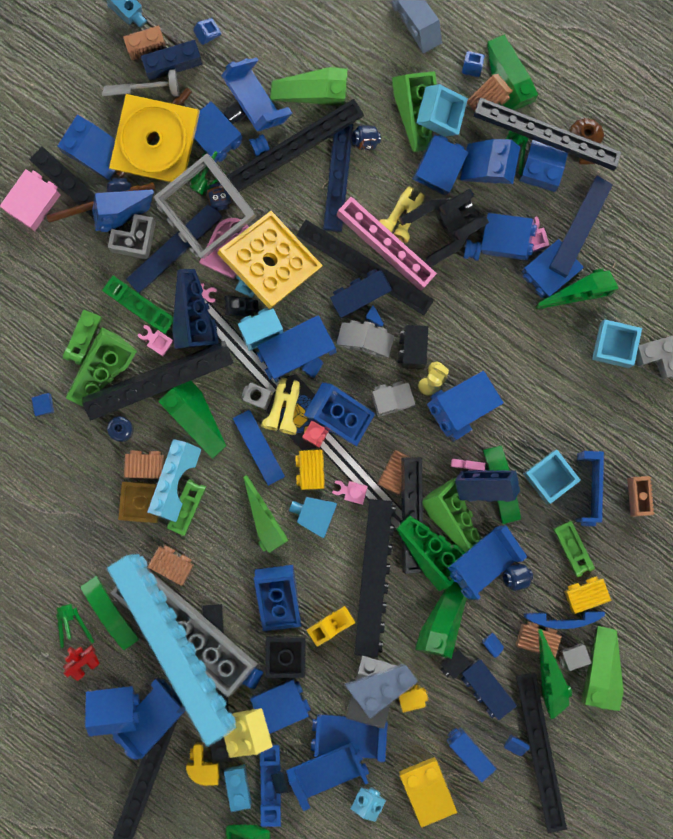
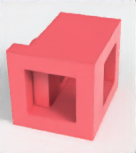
(315, 434)

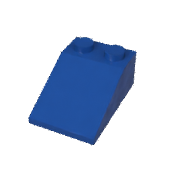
(89, 146)
(491, 161)
(543, 166)
(117, 208)
(339, 413)
(277, 597)

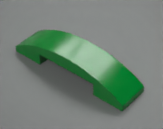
(138, 305)
(496, 460)
(109, 613)

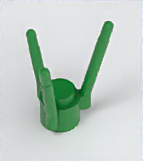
(519, 139)
(199, 183)
(66, 614)

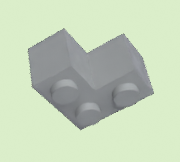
(137, 241)
(365, 338)
(660, 352)
(392, 399)

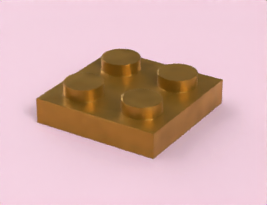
(135, 502)

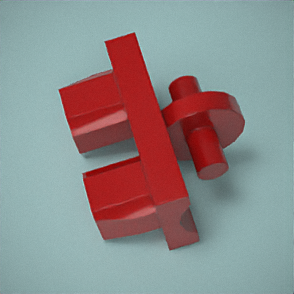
(77, 659)

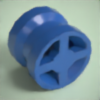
(259, 145)
(472, 250)

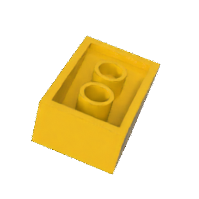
(428, 792)

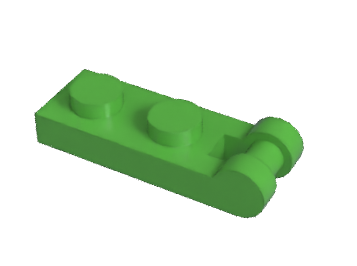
(82, 337)
(188, 508)
(573, 548)

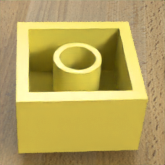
(250, 734)

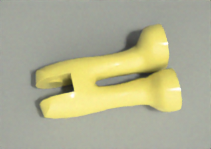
(403, 203)
(436, 376)
(272, 421)

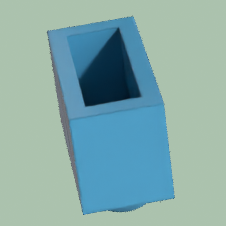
(237, 788)

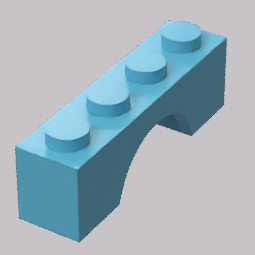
(165, 498)

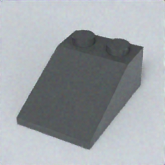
(366, 668)

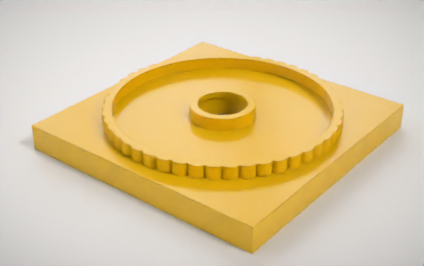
(170, 155)
(269, 239)

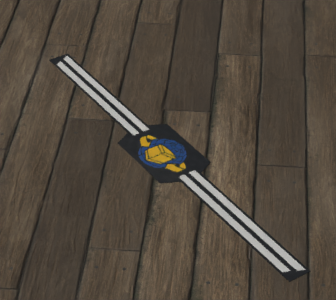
(331, 446)

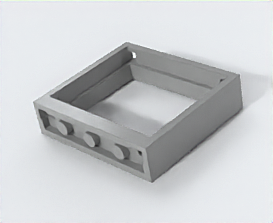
(174, 220)

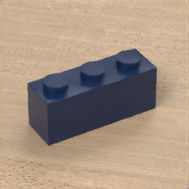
(178, 57)
(361, 292)
(488, 485)
(488, 689)

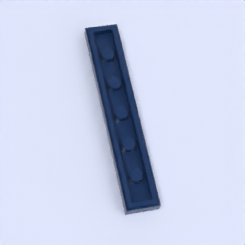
(338, 178)
(580, 226)
(173, 249)

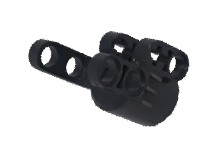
(456, 218)

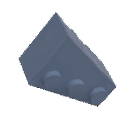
(420, 21)
(381, 688)

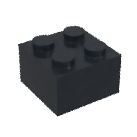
(414, 347)
(285, 656)

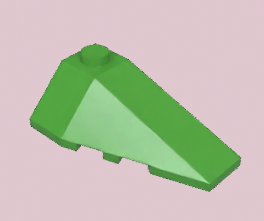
(314, 87)
(408, 96)
(102, 364)
(452, 515)
(267, 527)
(604, 676)

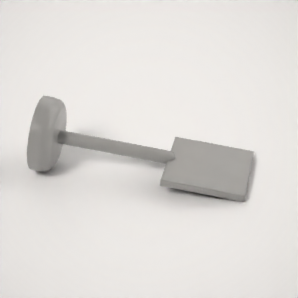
(126, 88)

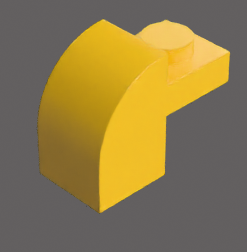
(330, 626)
(202, 772)

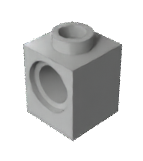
(263, 402)
(574, 657)

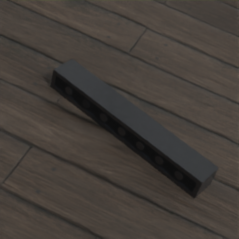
(157, 380)
(373, 578)

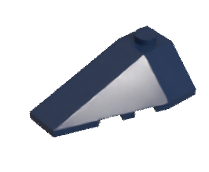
(191, 316)

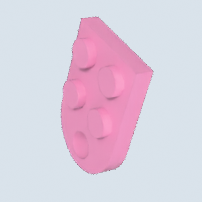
(213, 260)

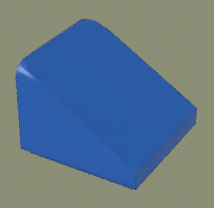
(206, 30)
(473, 64)
(373, 317)
(312, 367)
(43, 404)
(493, 645)
(253, 678)
(516, 745)

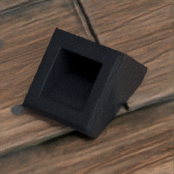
(281, 782)

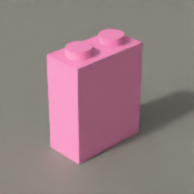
(30, 199)

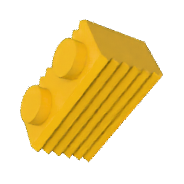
(311, 470)
(587, 595)
(413, 698)

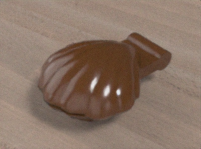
(588, 129)

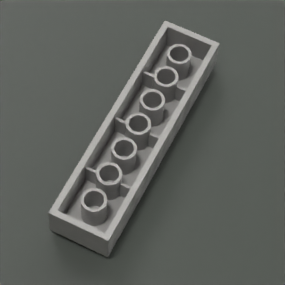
(221, 657)

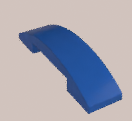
(258, 447)
(587, 618)
(269, 798)

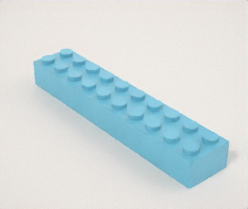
(172, 648)

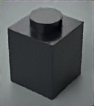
(456, 665)

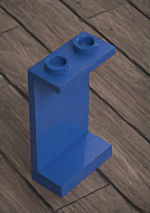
(252, 95)
(295, 348)
(464, 403)
(597, 459)
(486, 561)
(157, 715)
(338, 731)
(326, 773)

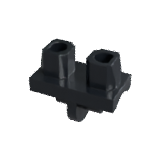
(240, 306)

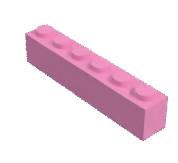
(386, 244)

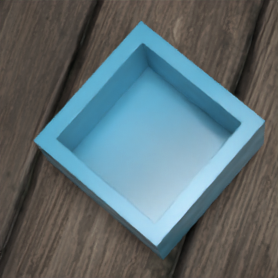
(442, 110)
(260, 328)
(617, 343)
(551, 477)

